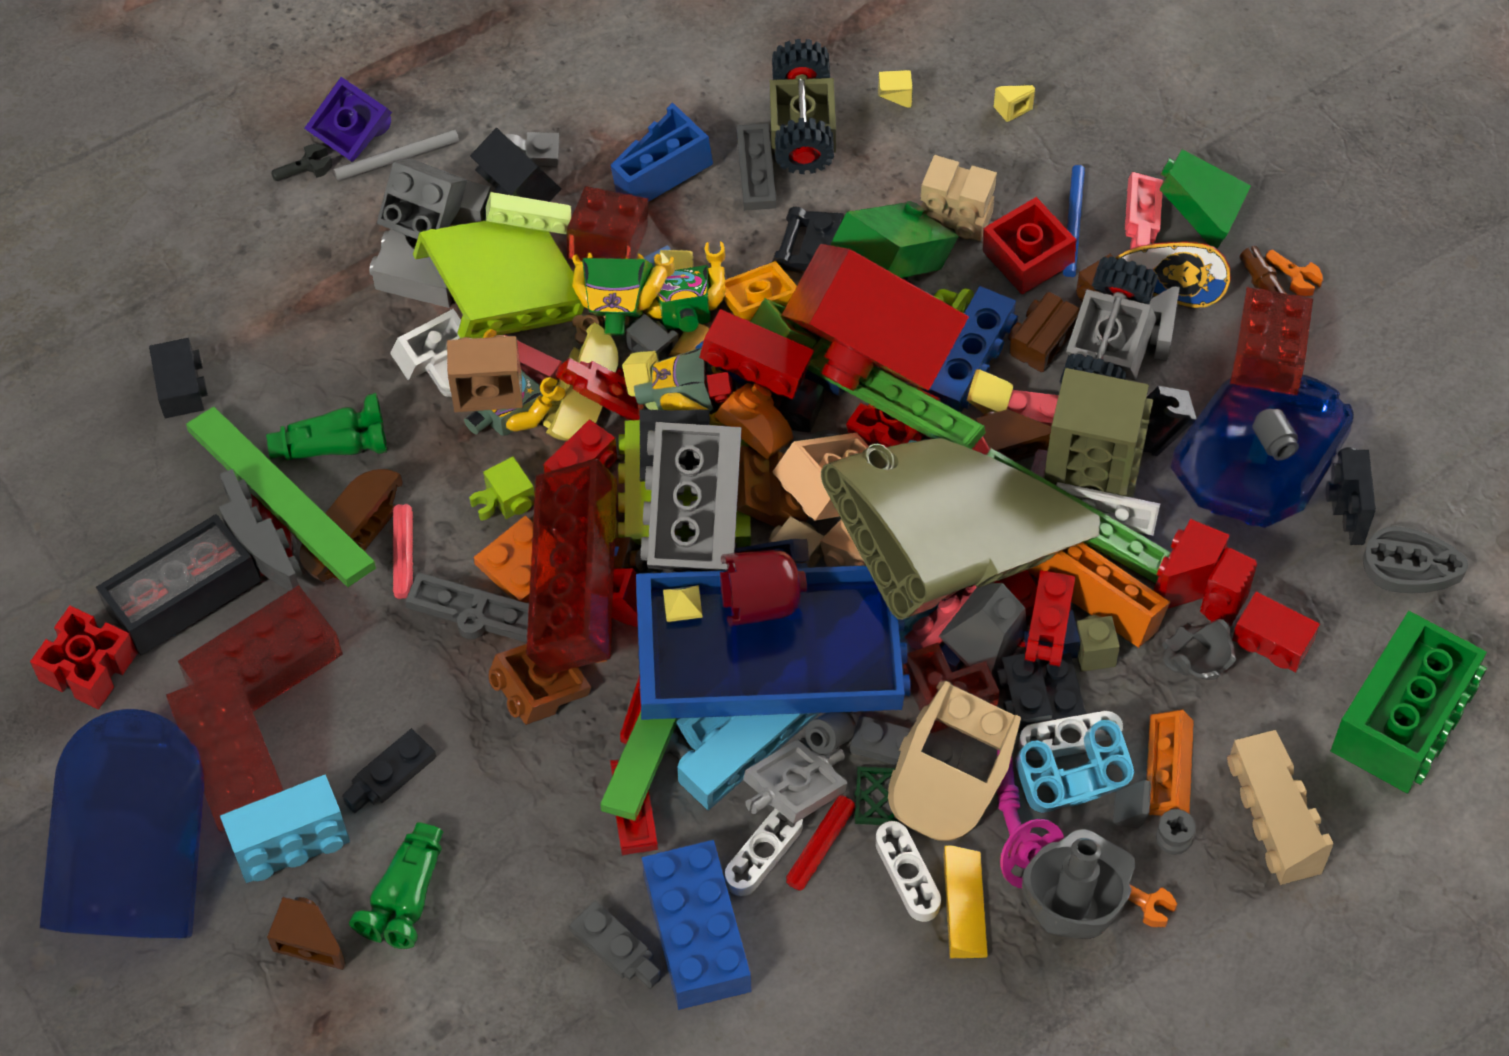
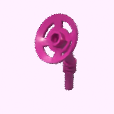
(1021, 843)

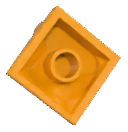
(749, 289)

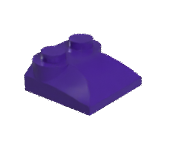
(349, 120)

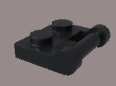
(820, 230)

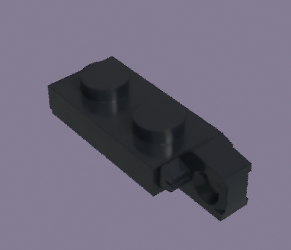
(389, 771)

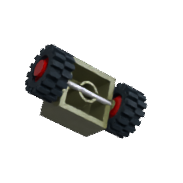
(802, 107)

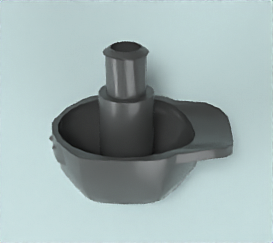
(1078, 884)

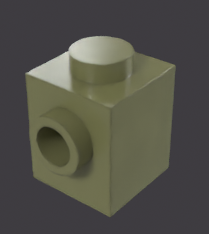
(1098, 643)

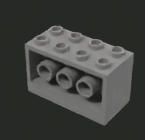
(711, 481)

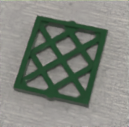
(860, 795)

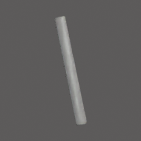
(397, 154)

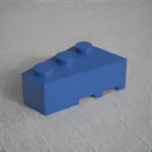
(663, 157)

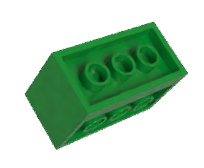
(1410, 703)

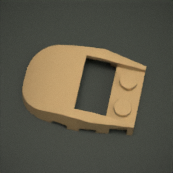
(935, 795)

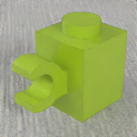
(505, 488)

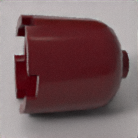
(760, 586)

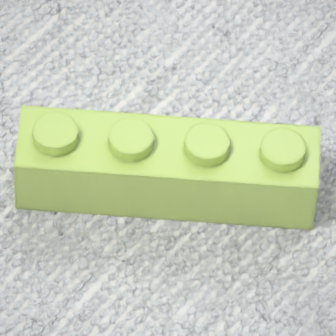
(528, 213)

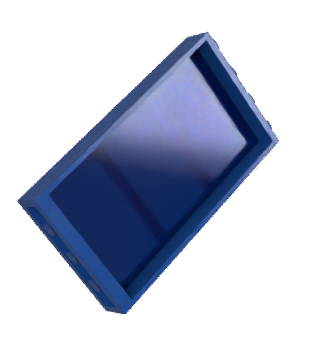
(824, 658)

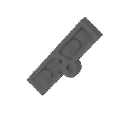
(469, 607)

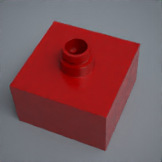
(872, 319)

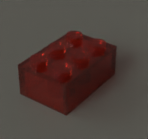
(1272, 341)

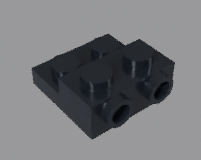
(1352, 492)
(1039, 690)

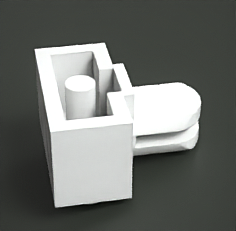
(426, 349)

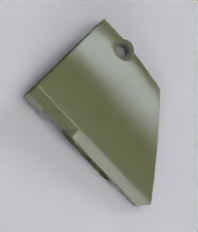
(947, 519)

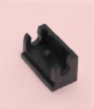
(1169, 418)

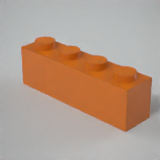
(1109, 591)

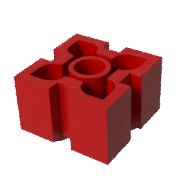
(878, 427)
(84, 657)

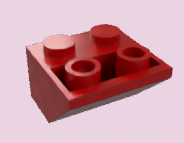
(1190, 563)

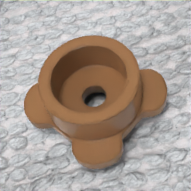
(581, 324)

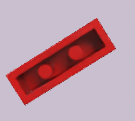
(756, 354)

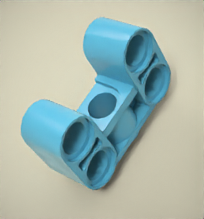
(1078, 783)

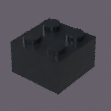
(512, 170)

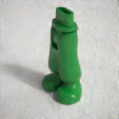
(332, 433)
(401, 890)

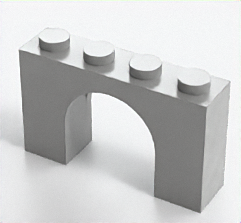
(418, 279)

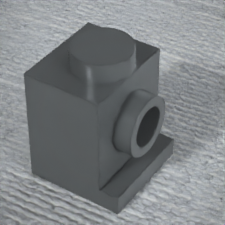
(647, 335)

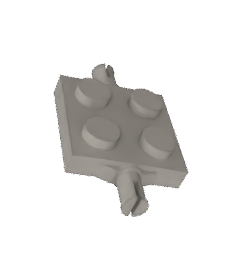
(795, 781)

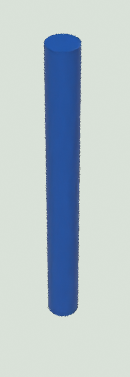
(1074, 212)

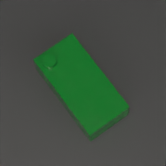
(896, 238)

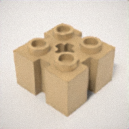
(958, 196)

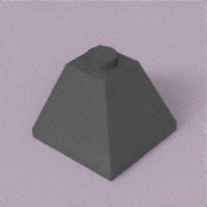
(986, 627)

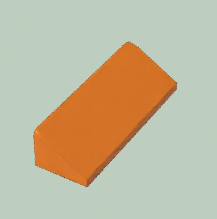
(1170, 761)

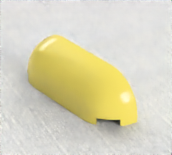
(574, 409)

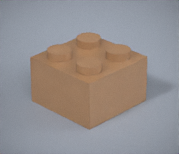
(484, 373)

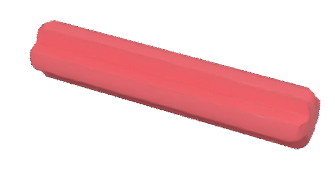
(402, 550)

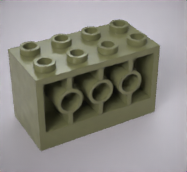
(1098, 432)

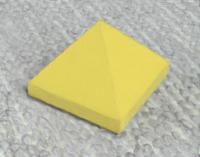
(682, 603)

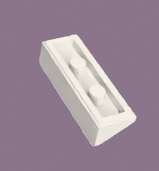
(1129, 511)

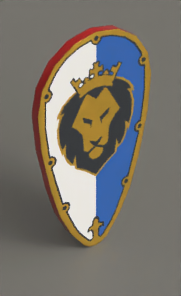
(1192, 266)

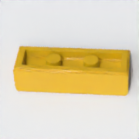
(964, 903)

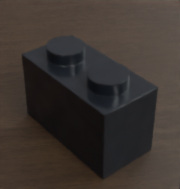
(177, 377)

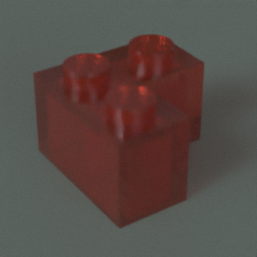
(929, 667)

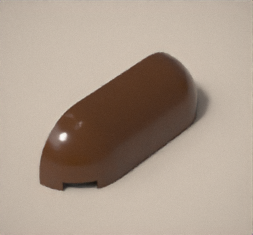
(360, 513)

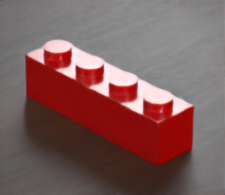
(720, 387)

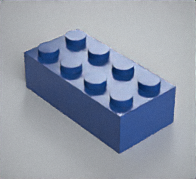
(696, 924)

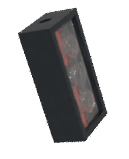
(178, 583)

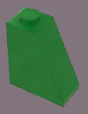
(1203, 195)

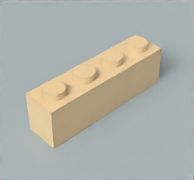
(1279, 808)

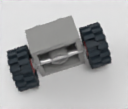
(1114, 322)

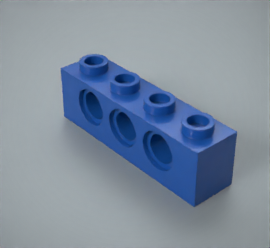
(984, 311)

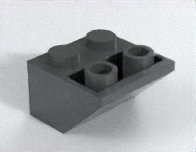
(420, 198)

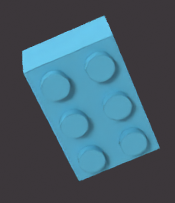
(285, 829)

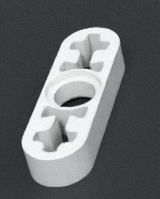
(1062, 748)
(910, 855)
(755, 876)

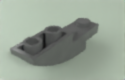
(256, 535)

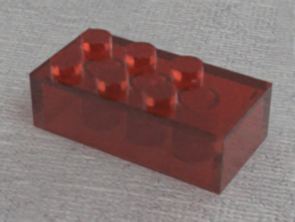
(268, 649)
(229, 743)

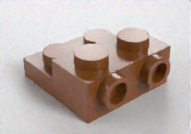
(761, 491)
(529, 689)

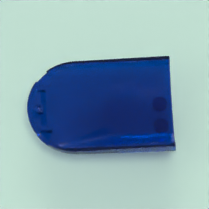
(1230, 469)
(124, 830)

